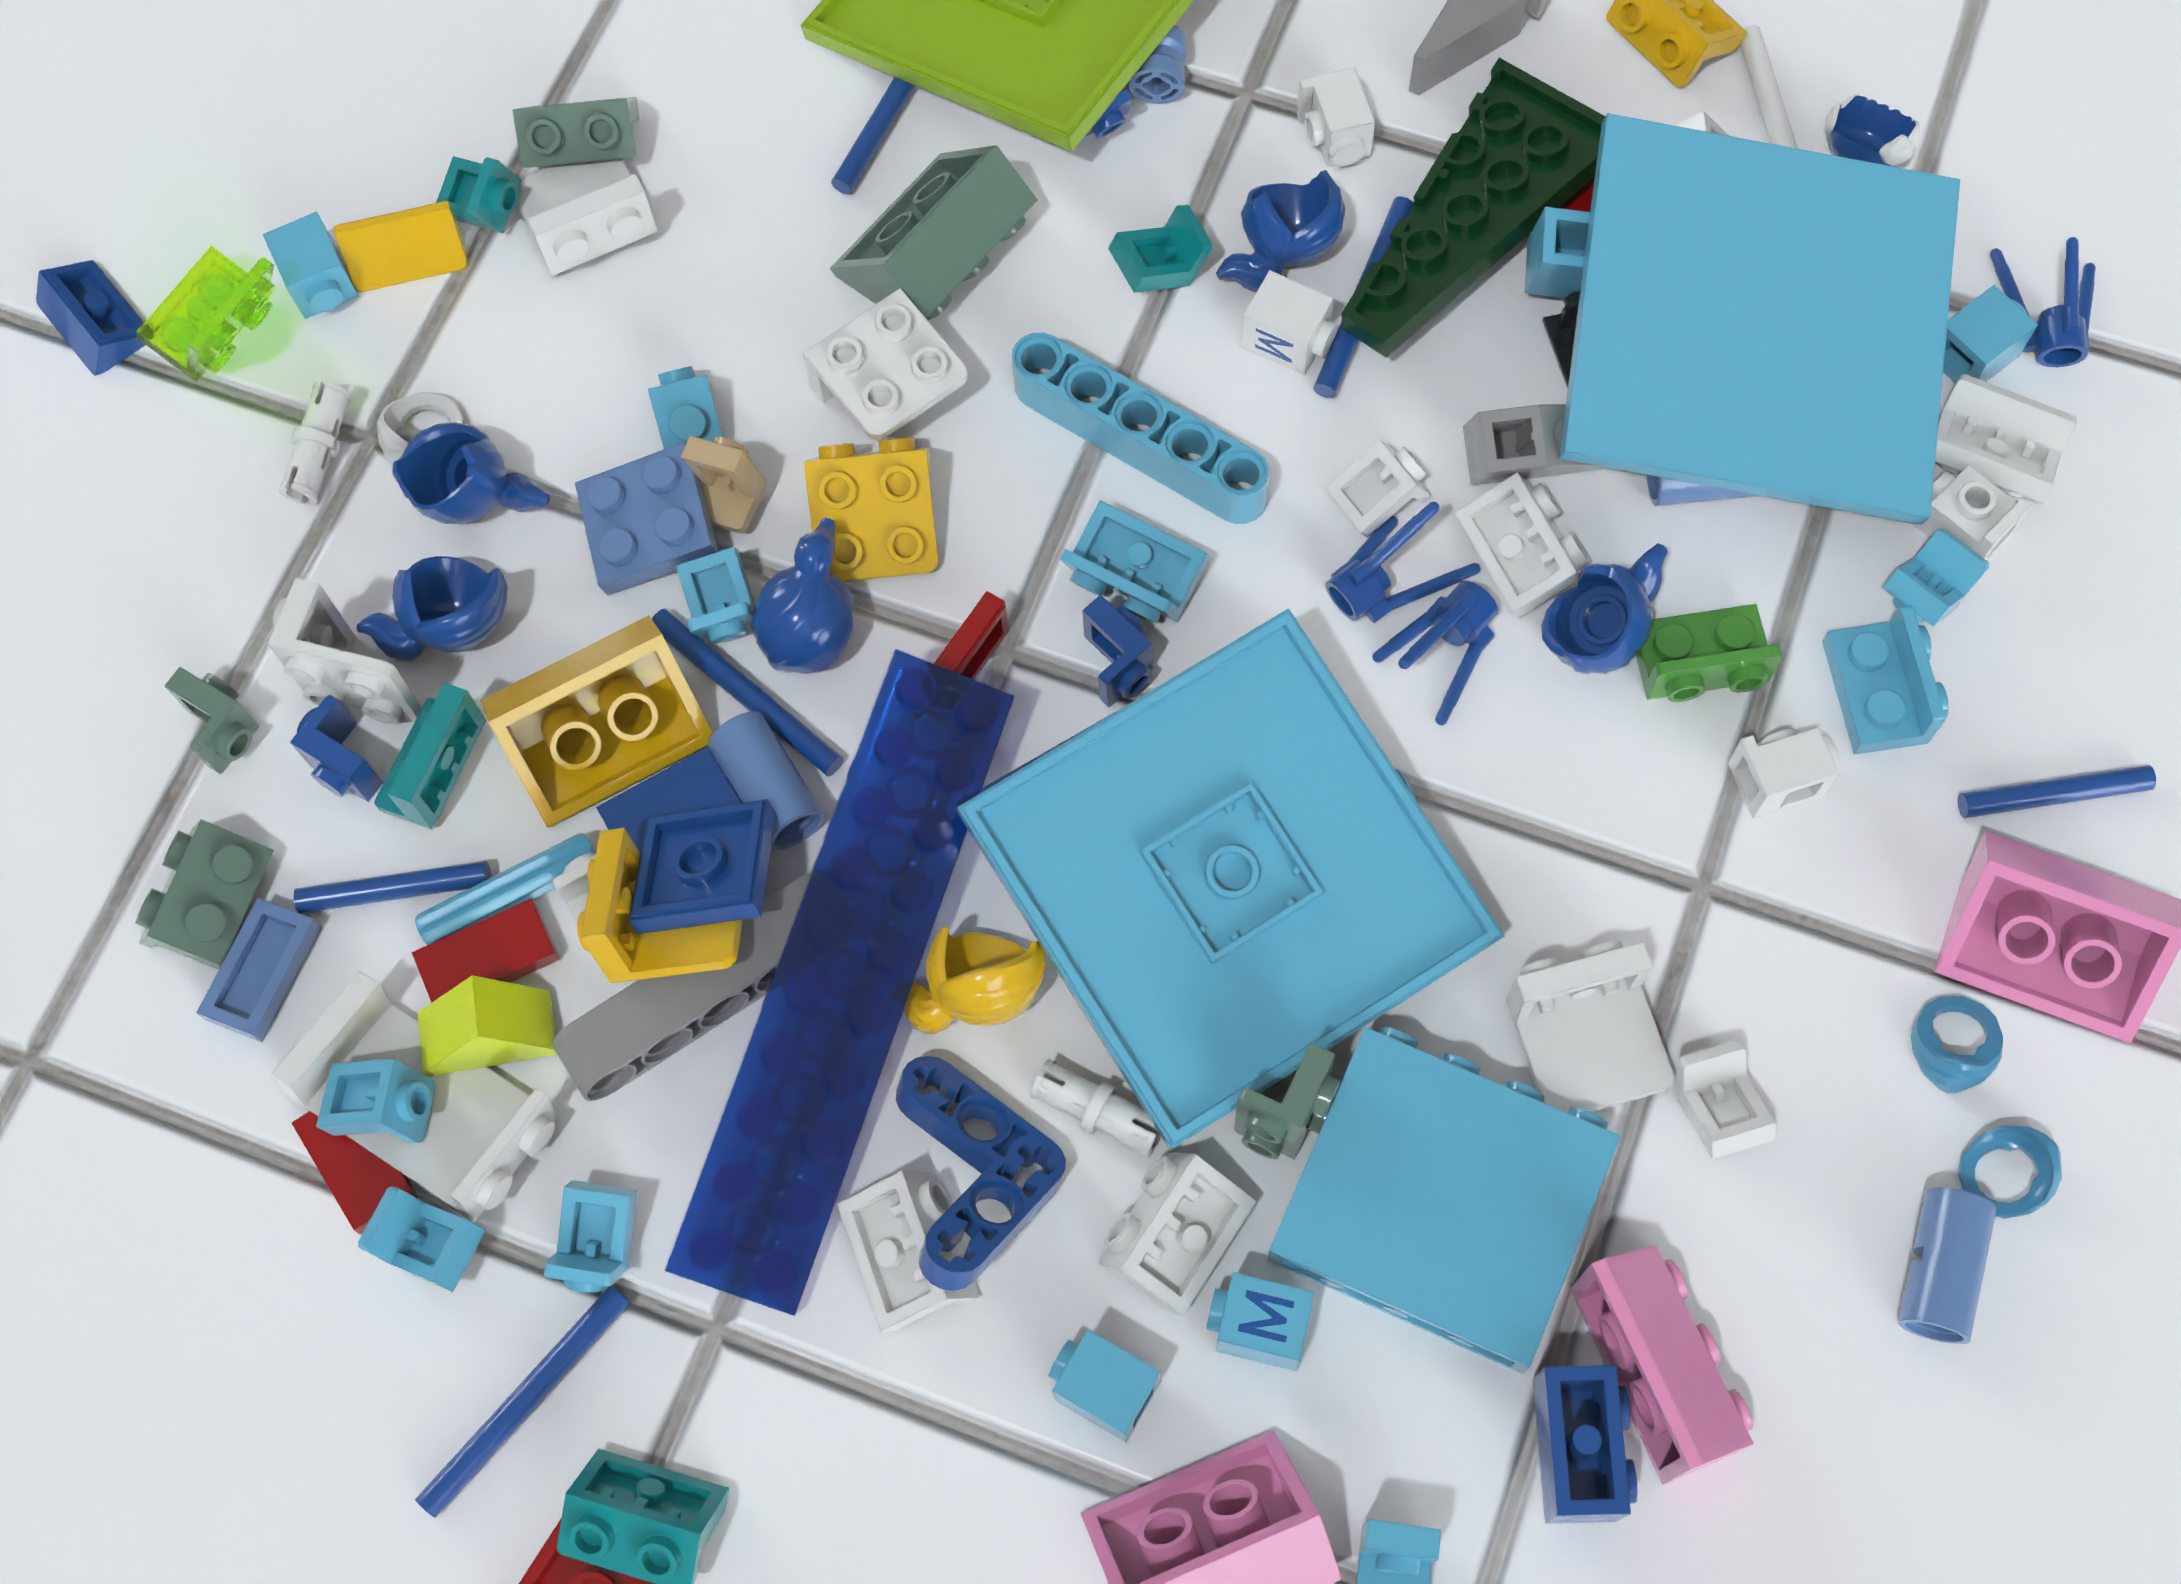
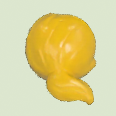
(974, 981)

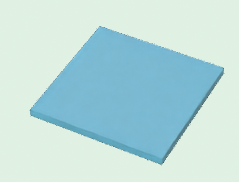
(1762, 320)
(1229, 876)

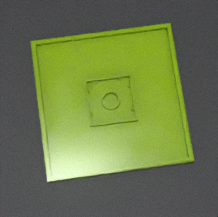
(1017, 61)

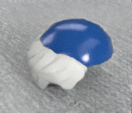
(1871, 131)

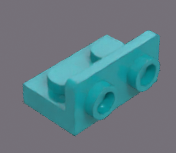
(432, 757)
(639, 1518)

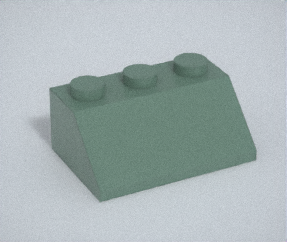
(939, 230)

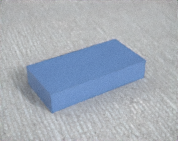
(259, 969)

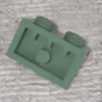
(576, 132)

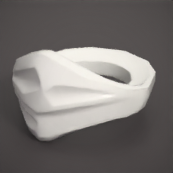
(397, 412)

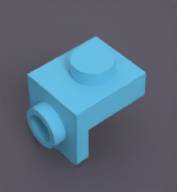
(684, 407)
(1937, 577)
(717, 595)
(593, 1236)
(420, 1239)

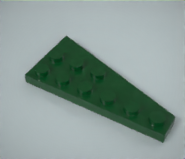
(1480, 198)

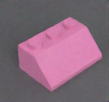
(2060, 937)
(1663, 1361)
(1217, 1523)

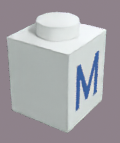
(1288, 323)

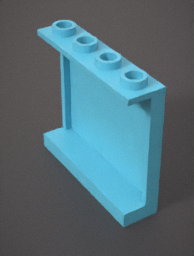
(1445, 1197)

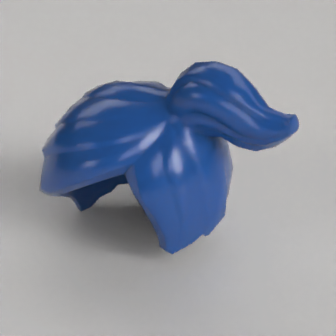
(1286, 228)
(461, 476)
(1606, 604)
(439, 606)
(806, 609)

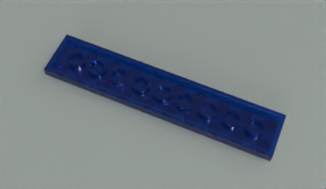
(839, 987)

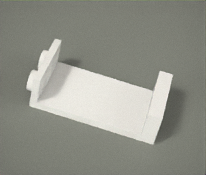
(477, 1118)

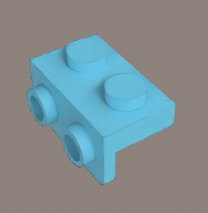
(1137, 562)

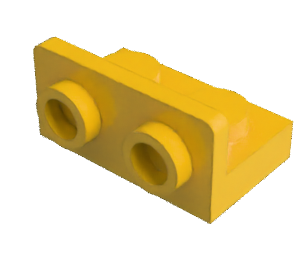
(1676, 33)

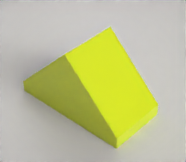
(485, 1026)

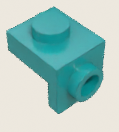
(481, 192)
(1162, 255)

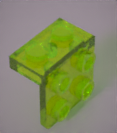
(207, 312)

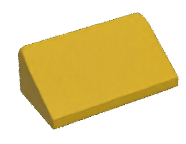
(402, 246)

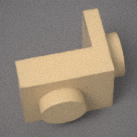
(728, 480)

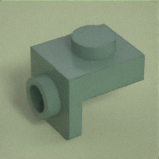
(227, 725)

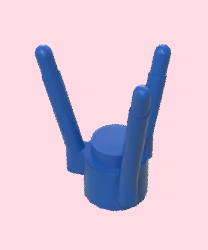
(2062, 329)
(1361, 582)
(1456, 620)

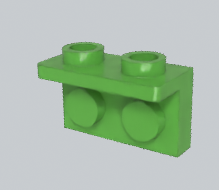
(1706, 653)

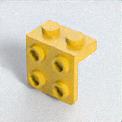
(877, 506)
(632, 956)

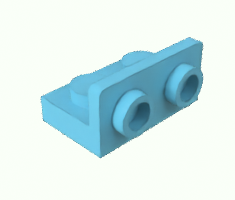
(1886, 683)

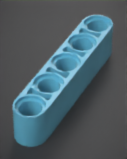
(1149, 451)

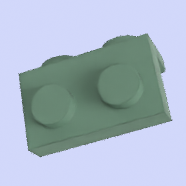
(205, 893)
(1281, 1128)

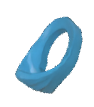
(1944, 1068)
(2033, 1143)

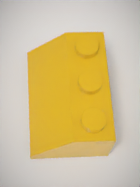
(597, 720)

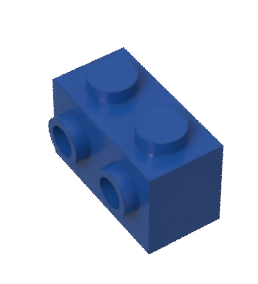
(1582, 1444)

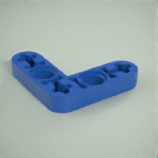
(996, 1159)

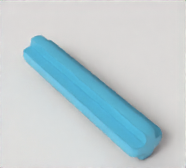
(501, 891)

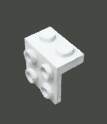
(584, 211)
(885, 366)
(316, 653)
(1590, 1028)

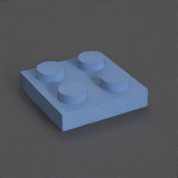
(645, 519)

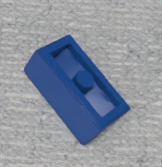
(89, 314)

